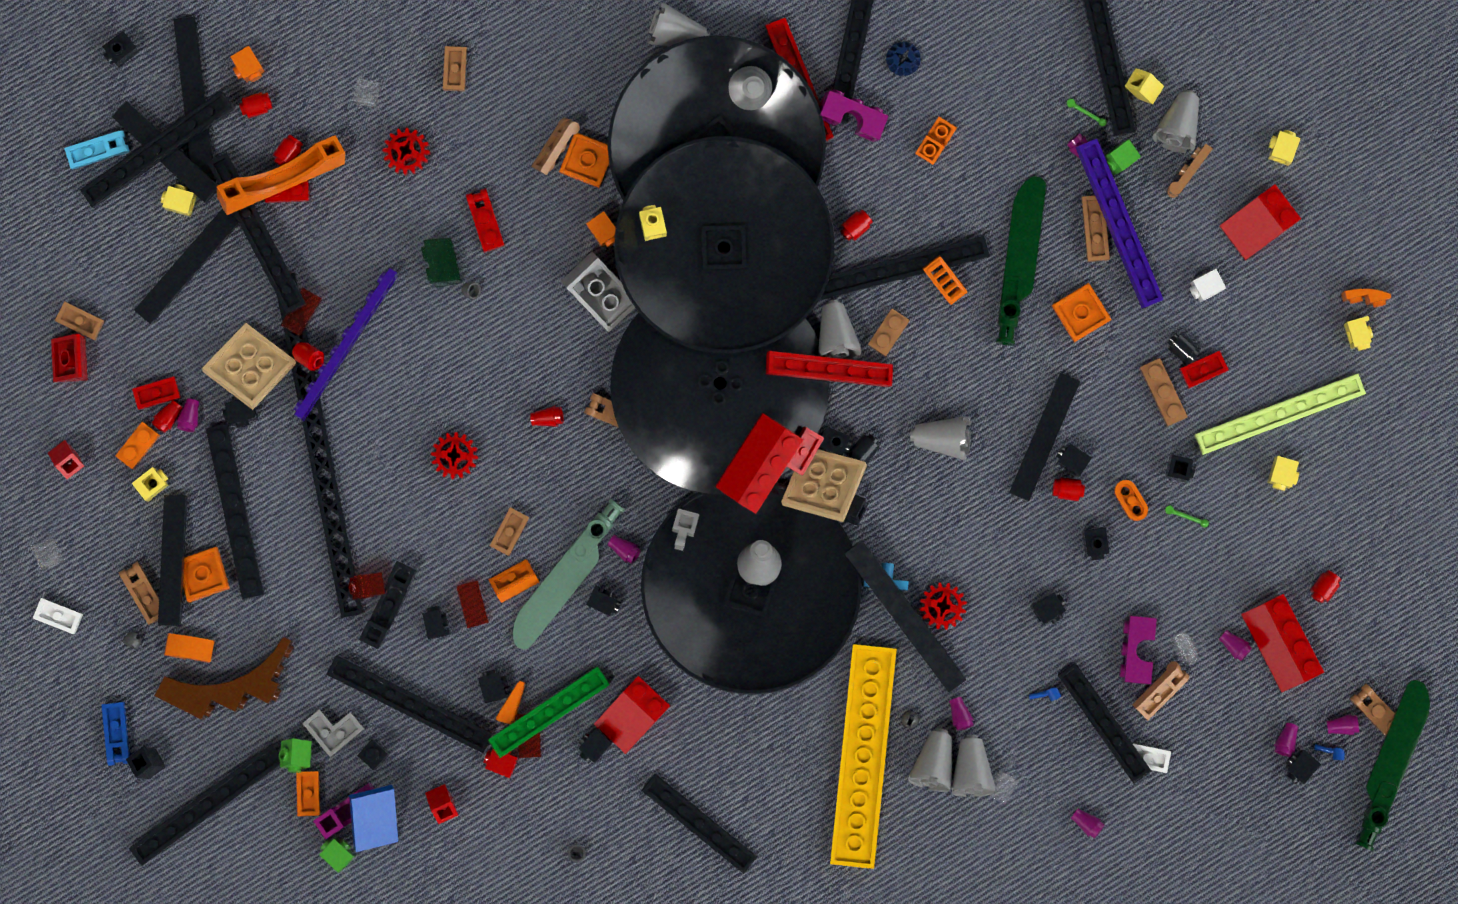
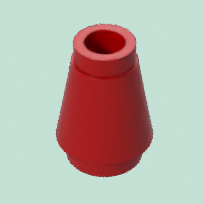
(167, 416)
(549, 416)

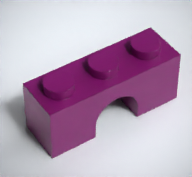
(869, 120)
(1136, 630)
(337, 817)

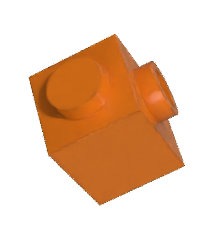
(247, 65)
(602, 229)

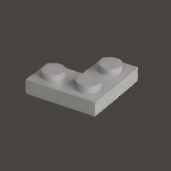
(331, 736)

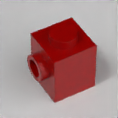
(65, 459)
(502, 766)
(441, 804)

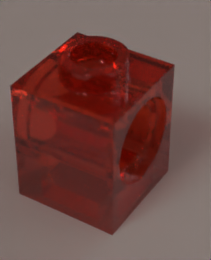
(366, 586)

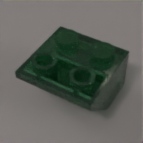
(442, 262)

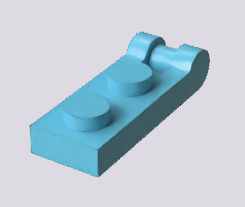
(96, 150)

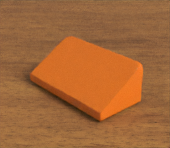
(513, 580)

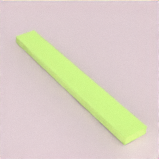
(1280, 414)

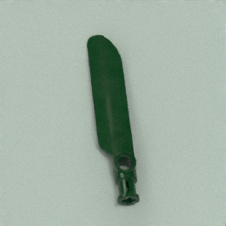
(1021, 254)
(1394, 759)

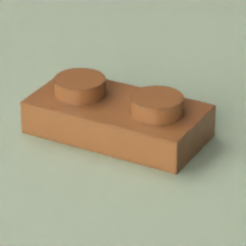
(454, 68)
(79, 321)
(888, 332)
(509, 531)

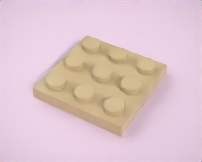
(249, 366)
(826, 486)

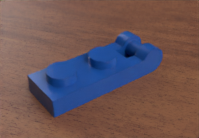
(115, 732)

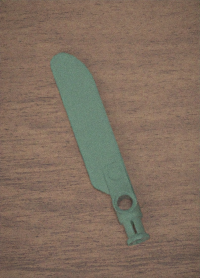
(562, 580)

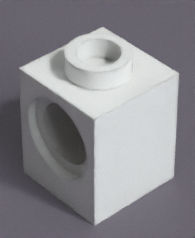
(1207, 286)

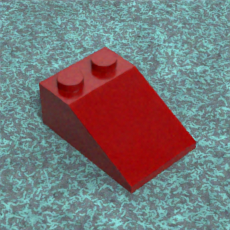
(1260, 222)
(632, 714)

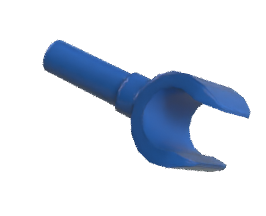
(1053, 694)
(1338, 753)

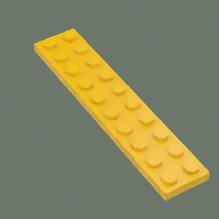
(863, 756)

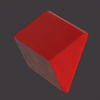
(69, 358)

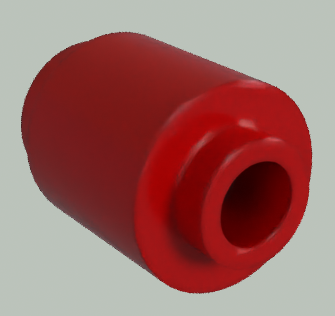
(256, 104)
(287, 150)
(856, 225)
(308, 356)
(1068, 489)
(1325, 586)

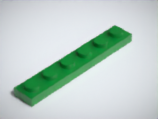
(548, 712)

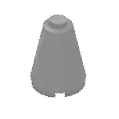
(673, 27)
(750, 88)
(1179, 124)
(837, 333)
(944, 436)
(759, 563)
(934, 763)
(972, 769)

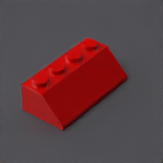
(759, 463)
(1282, 643)

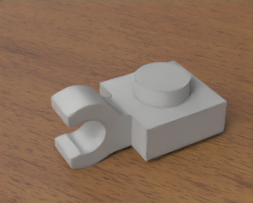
(684, 525)

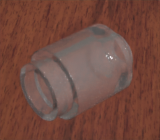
(1185, 648)

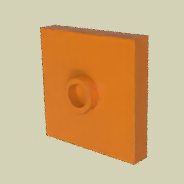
(586, 160)
(1081, 312)
(204, 575)

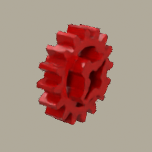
(398, 147)
(464, 456)
(957, 609)

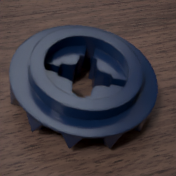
(893, 60)

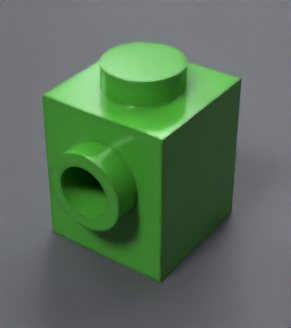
(1121, 157)
(295, 755)
(337, 853)

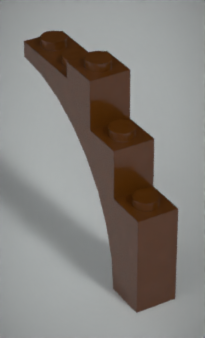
(259, 683)

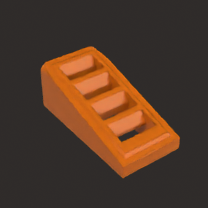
(957, 293)
(510, 708)

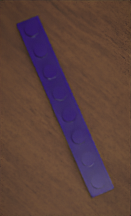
(1119, 223)
(340, 351)

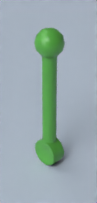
(1071, 103)
(1170, 510)

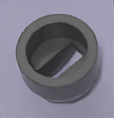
(471, 290)
(133, 640)
(905, 718)
(578, 849)

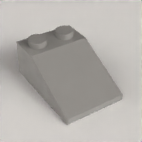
(599, 291)

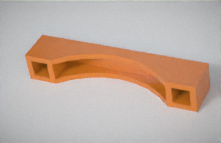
(249, 190)

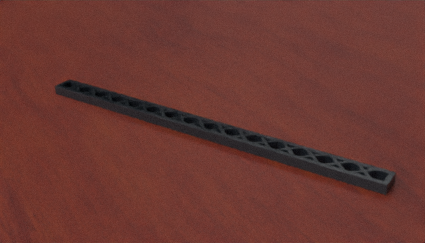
(333, 480)

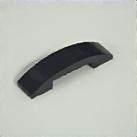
(388, 605)

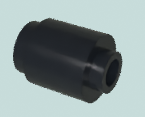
(1183, 348)
(864, 448)

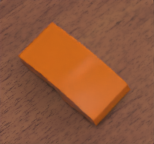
(936, 140)
(1375, 297)
(189, 647)

